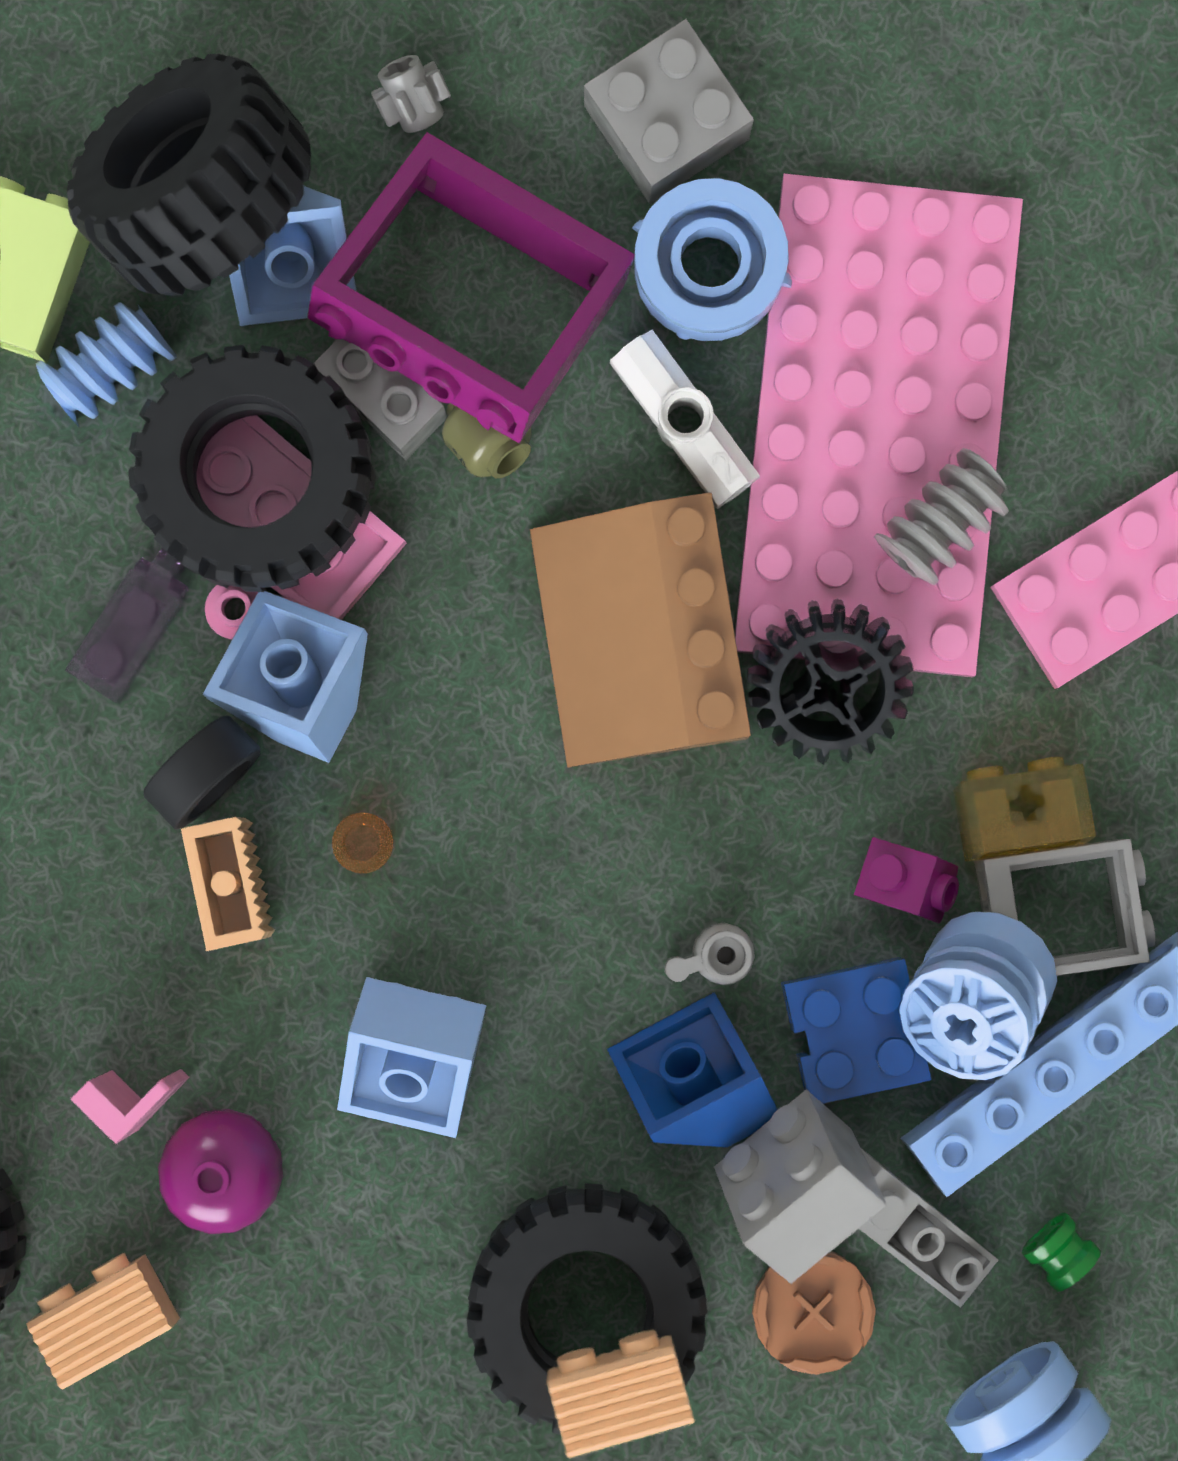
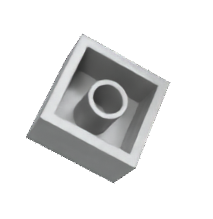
(667, 111)
(798, 1186)

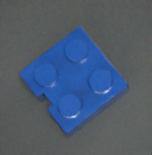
(854, 1031)

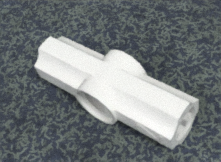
(663, 386)

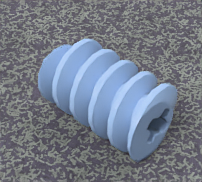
(104, 362)

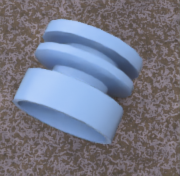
(979, 995)

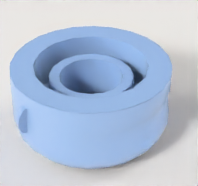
(721, 212)

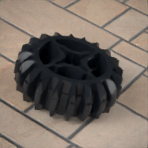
(848, 667)

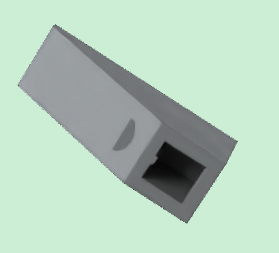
(926, 1238)

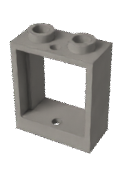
(1125, 875)

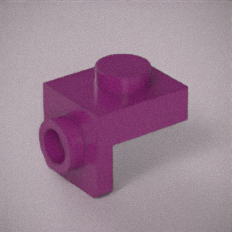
(908, 880)

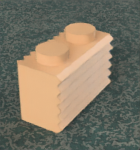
(227, 882)
(102, 1320)
(618, 1393)

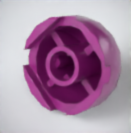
(220, 1171)

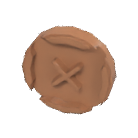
(817, 1318)

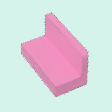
(118, 1108)

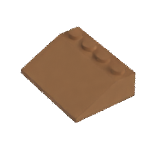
(640, 631)

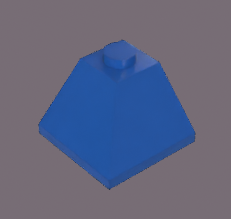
(694, 1078)

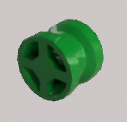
(1061, 1252)

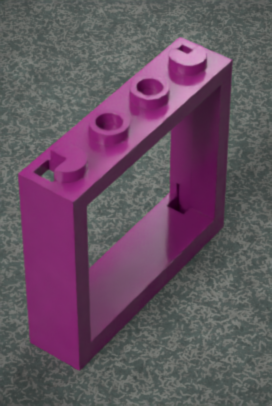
(509, 215)

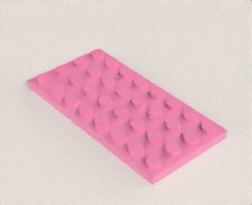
(867, 390)

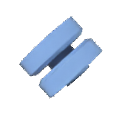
(1029, 1410)

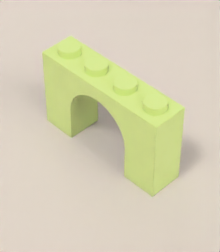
(37, 268)

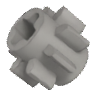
(410, 93)

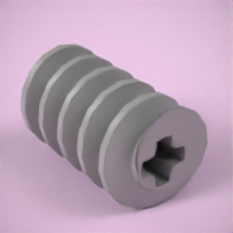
(944, 516)

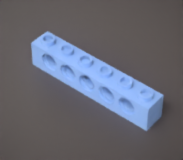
(1053, 1073)

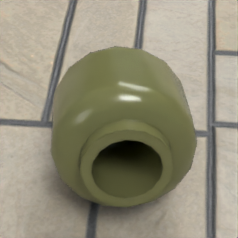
(480, 450)

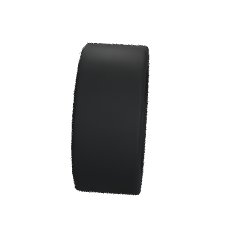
(201, 771)

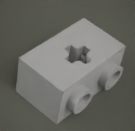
(384, 399)

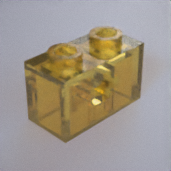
(1060, 818)

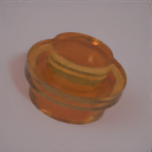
(362, 843)

